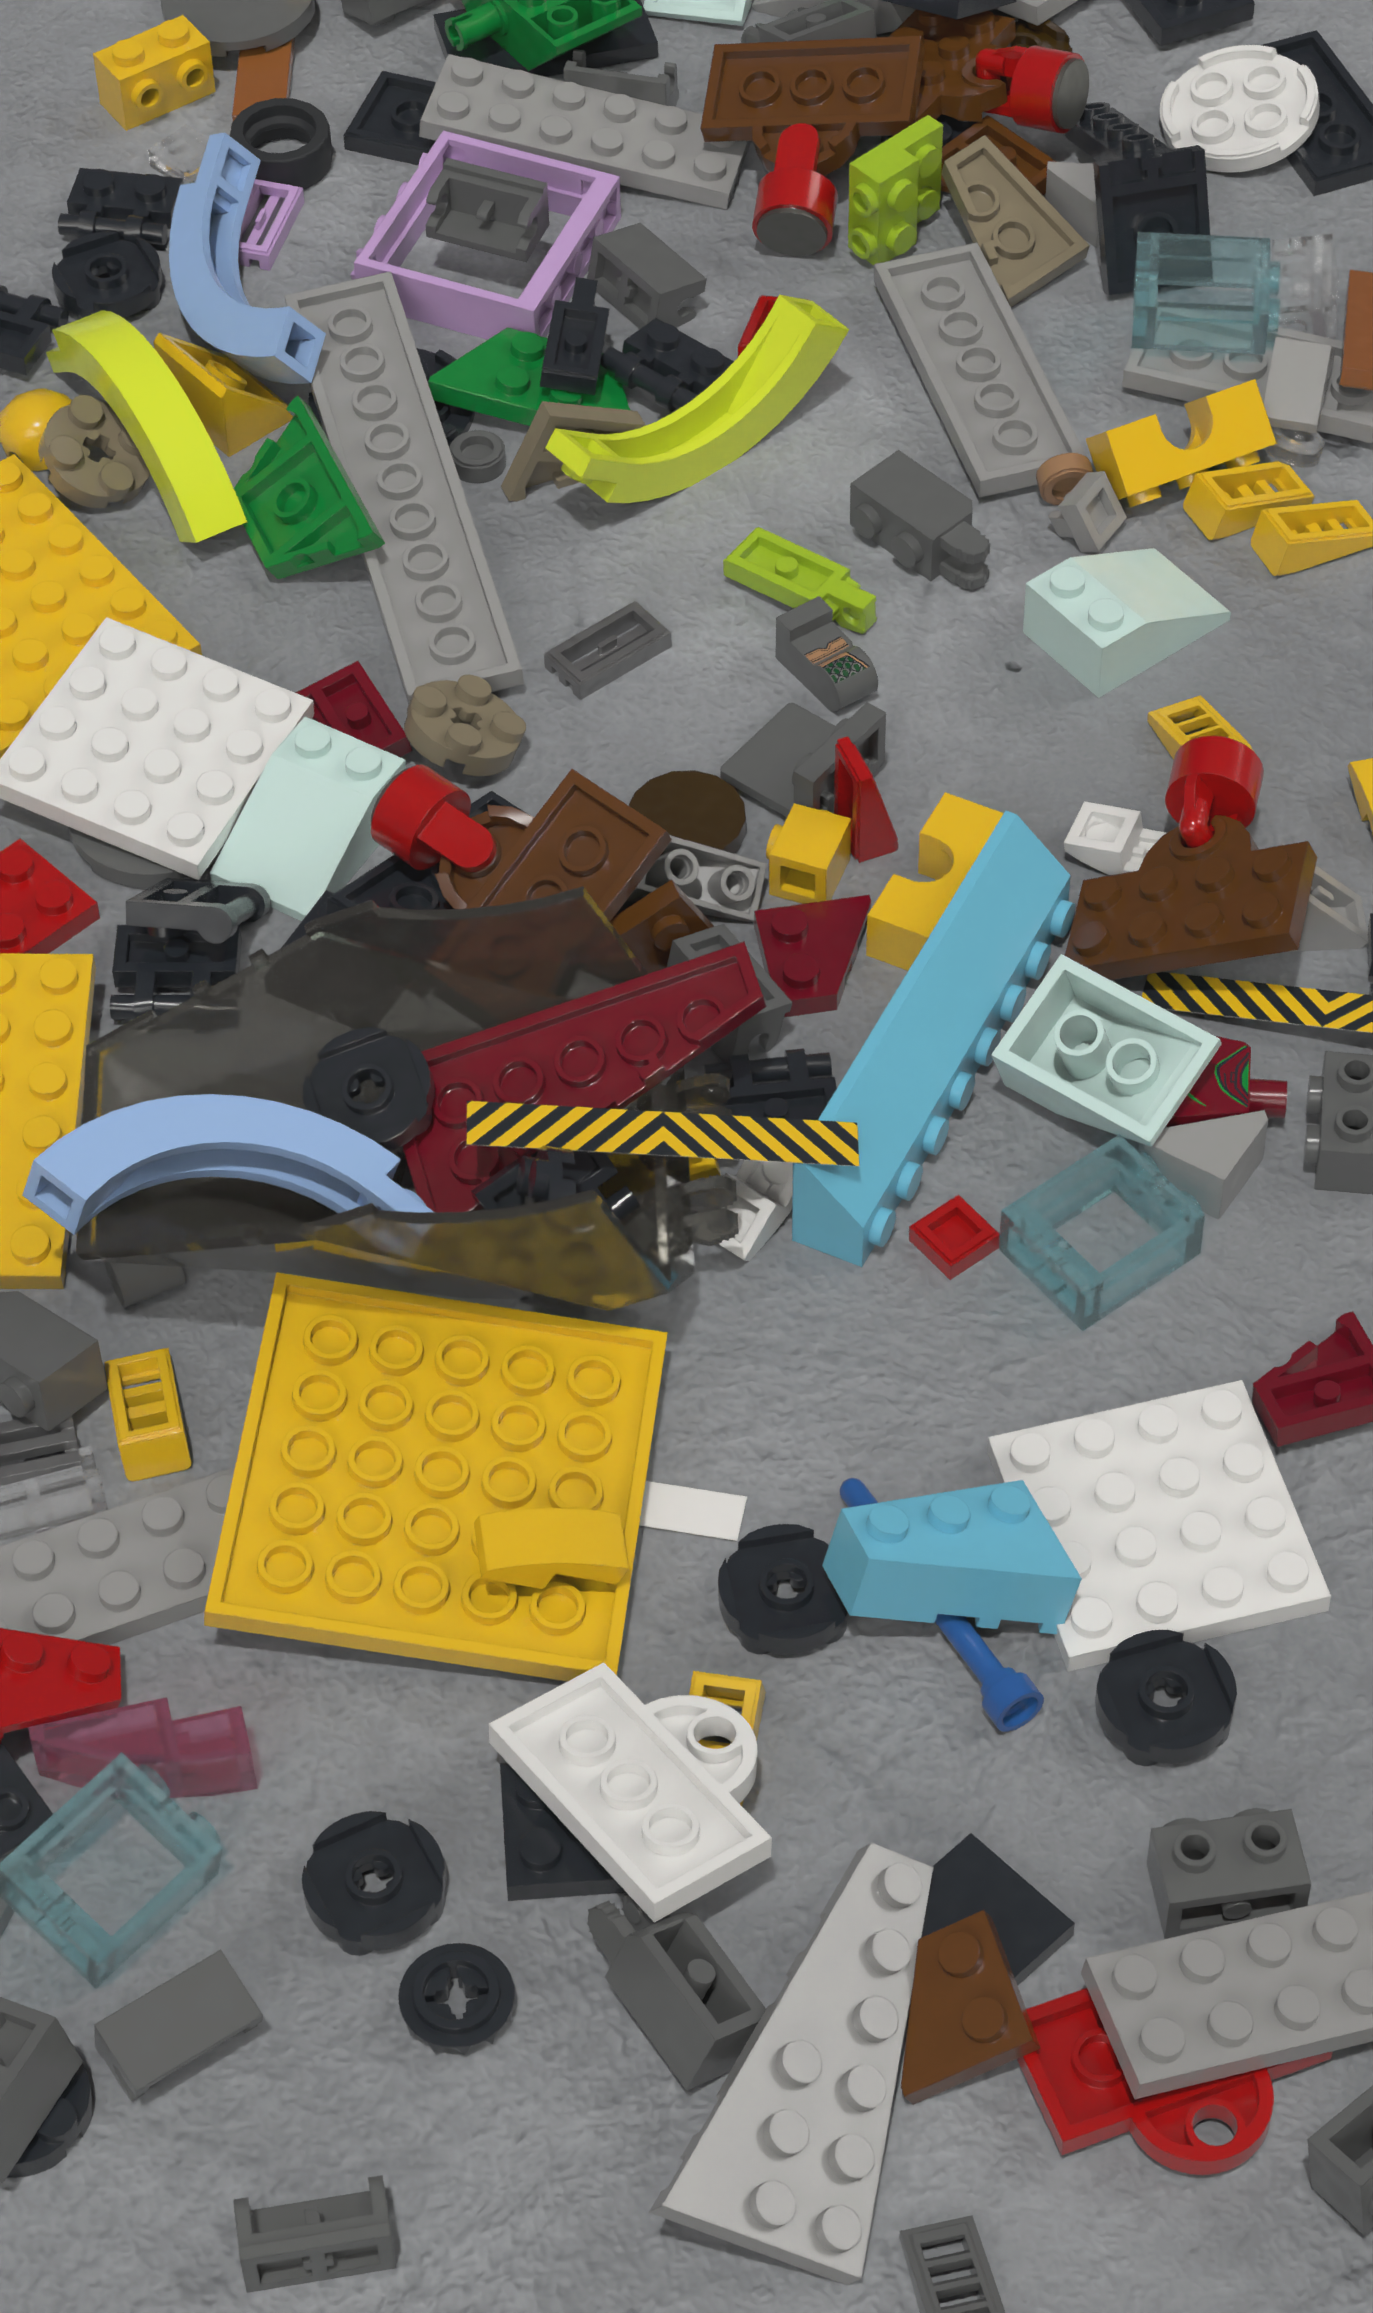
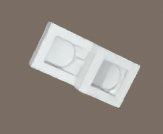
(1110, 838)
(762, 1204)

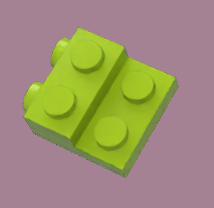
(894, 191)

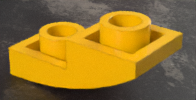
(537, 1543)

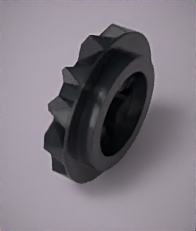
(480, 1976)

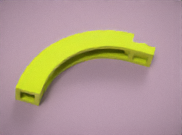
(156, 416)
(719, 422)

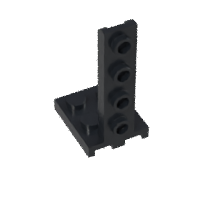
(1138, 189)

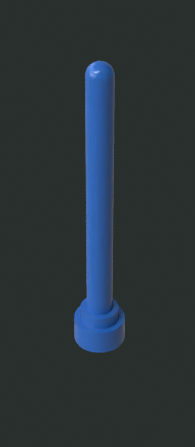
(1007, 1695)

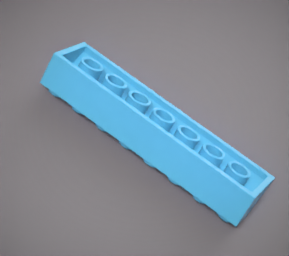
(934, 1040)

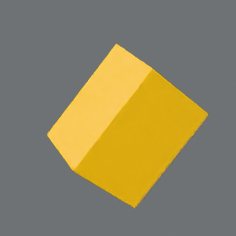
(224, 395)

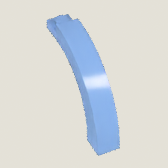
(206, 276)
(213, 1138)

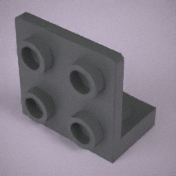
(795, 757)

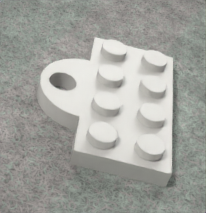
(641, 1785)

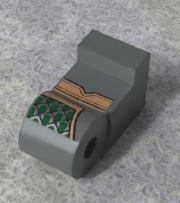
(823, 656)

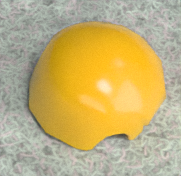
(25, 421)

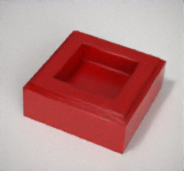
(954, 1237)

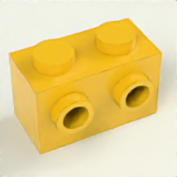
(154, 72)

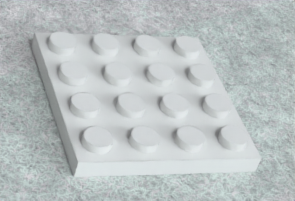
(149, 747)
(1167, 1520)

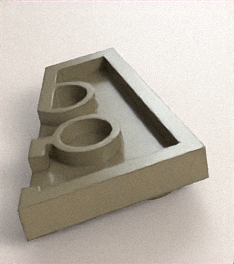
(1010, 221)

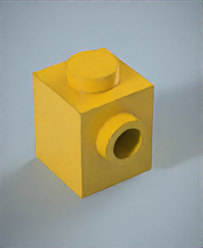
(808, 854)

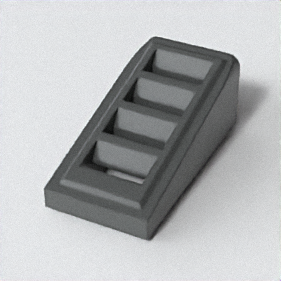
(974, 2256)

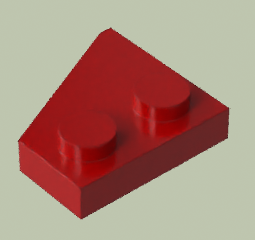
(54, 1679)

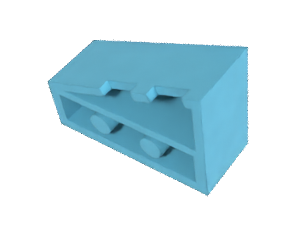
(953, 1554)

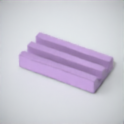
(269, 250)

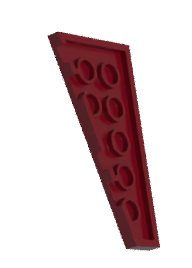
(575, 1054)

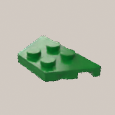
(505, 378)
(302, 501)

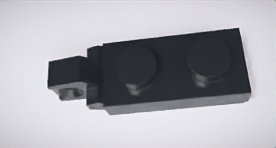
(575, 341)

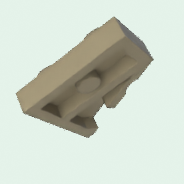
(537, 465)

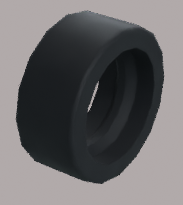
(286, 120)

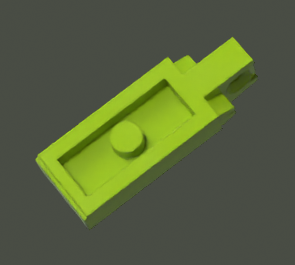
(799, 575)

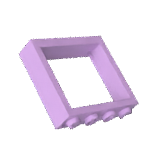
(573, 190)

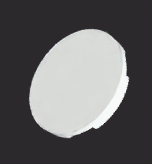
(1241, 108)

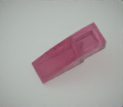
(191, 1754)

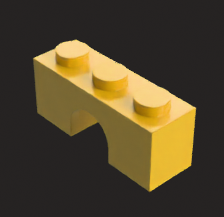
(1223, 429)
(911, 909)

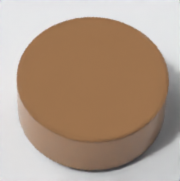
(1060, 475)

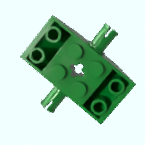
(538, 28)

